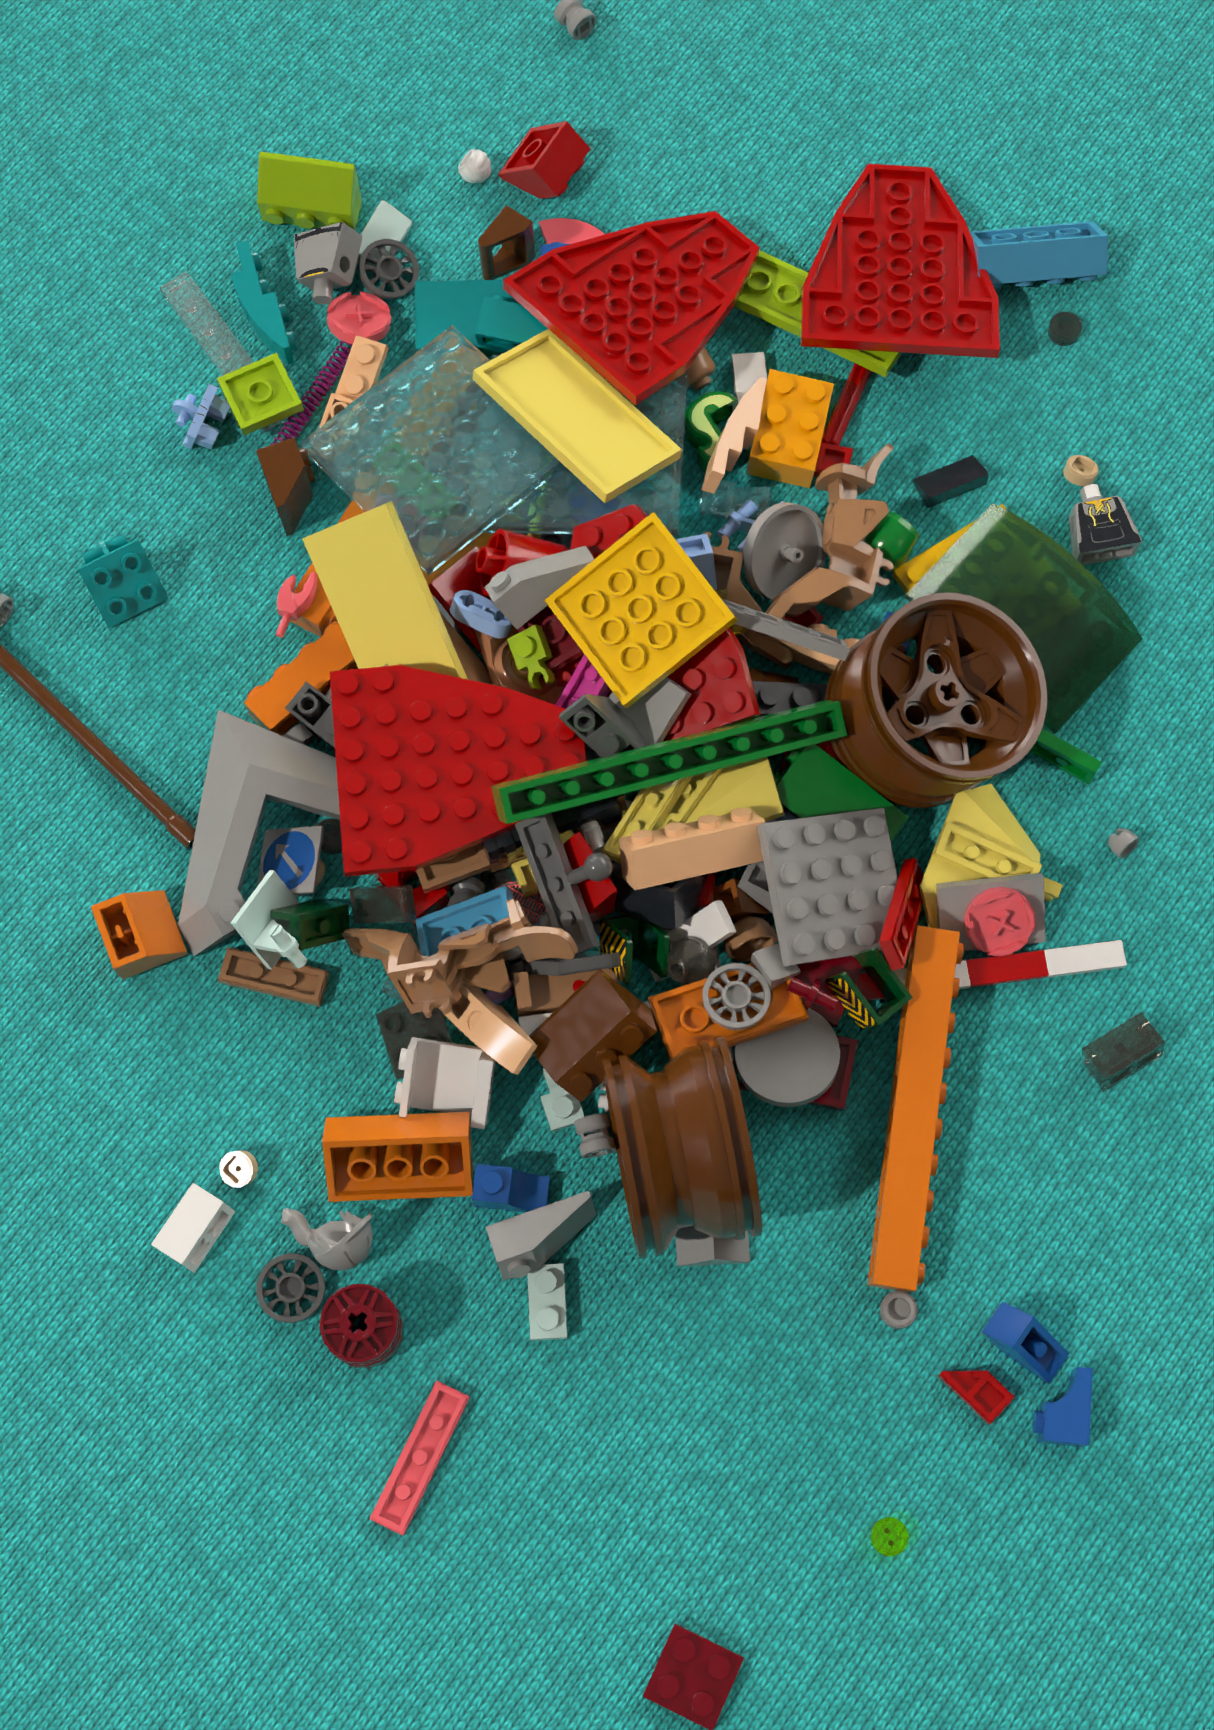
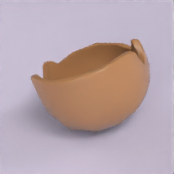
(751, 935)

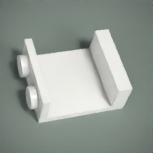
(445, 1079)

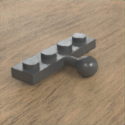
(558, 881)

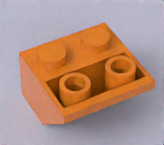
(138, 931)

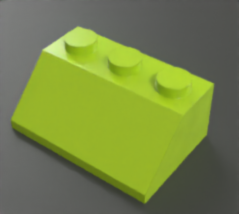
(307, 191)

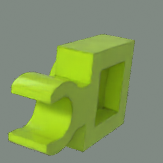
(530, 653)

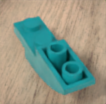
(262, 307)

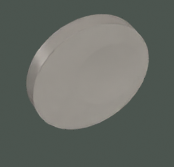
(782, 548)
(790, 1064)

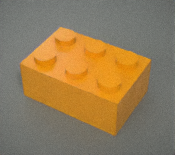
(790, 428)

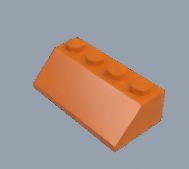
(398, 1156)

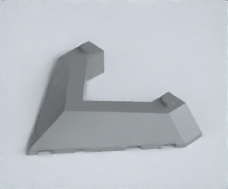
(241, 776)

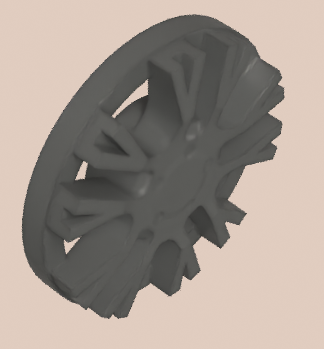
(388, 269)
(290, 1288)

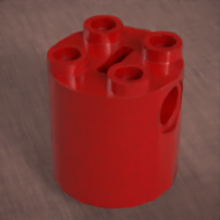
(508, 549)

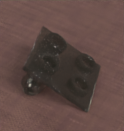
(399, 1026)

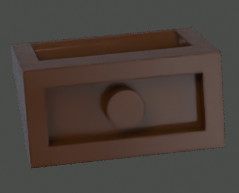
(517, 242)

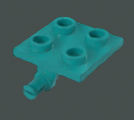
(120, 579)

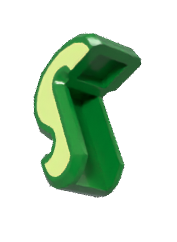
(702, 420)

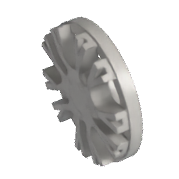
(736, 996)

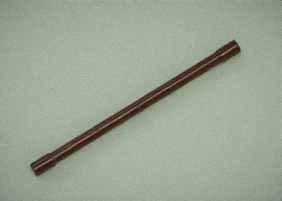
(174, 822)

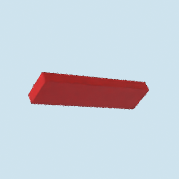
(902, 915)

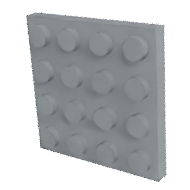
(828, 883)

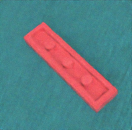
(419, 1458)

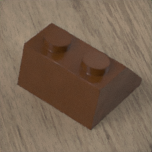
(288, 479)

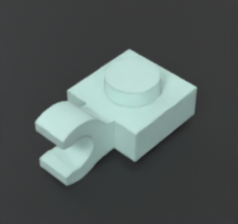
(560, 1106)

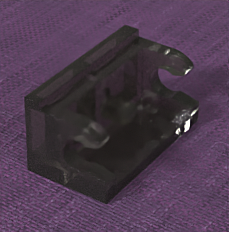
(1123, 1051)

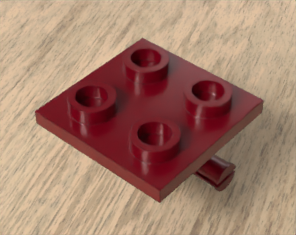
(814, 990)

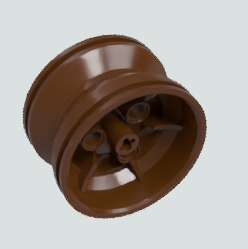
(979, 670)
(683, 1147)

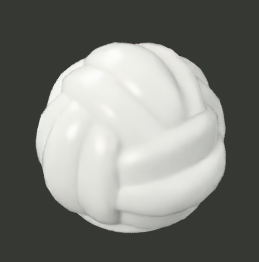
(475, 167)

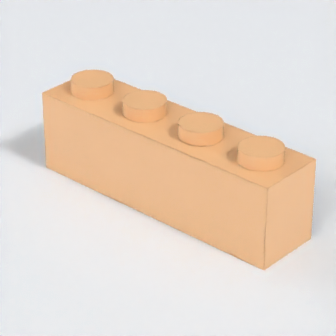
(690, 848)

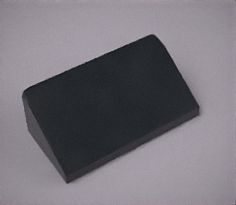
(951, 481)

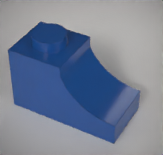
(509, 1189)
(1068, 1418)

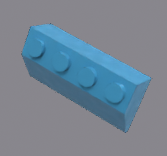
(1042, 253)

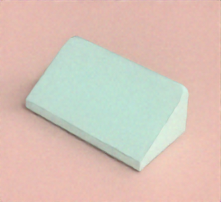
(384, 224)

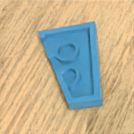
(461, 917)

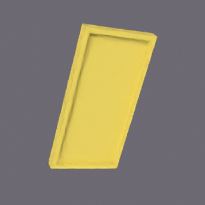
(577, 415)
(381, 594)

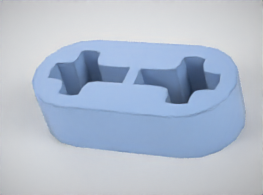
(480, 614)

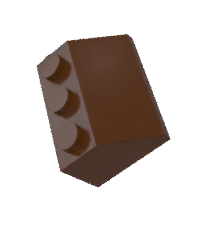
(590, 1026)

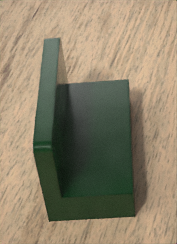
(315, 921)

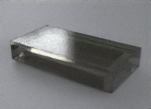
(383, 904)

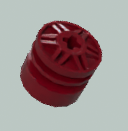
(361, 1348)

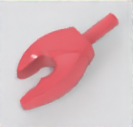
(293, 605)

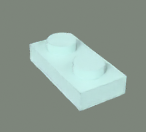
(547, 1303)

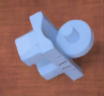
(210, 405)

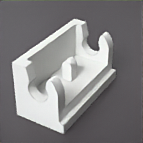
(193, 1227)

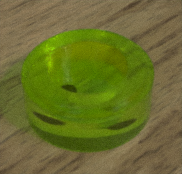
(889, 1536)

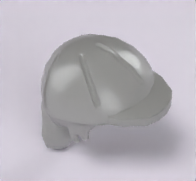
(336, 1243)

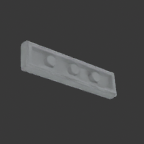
(788, 631)

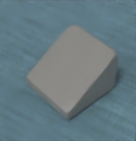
(770, 965)

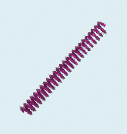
(325, 386)

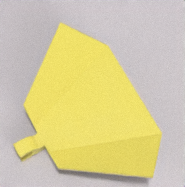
(729, 788)
(979, 843)

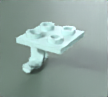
(266, 935)

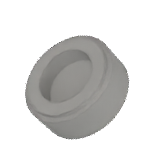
(898, 1310)

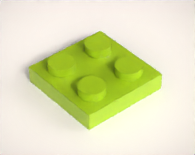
(260, 394)

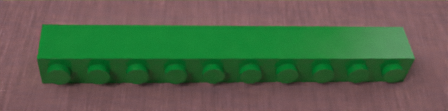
(668, 761)

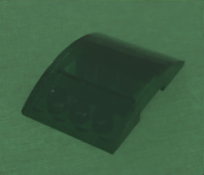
(1048, 594)

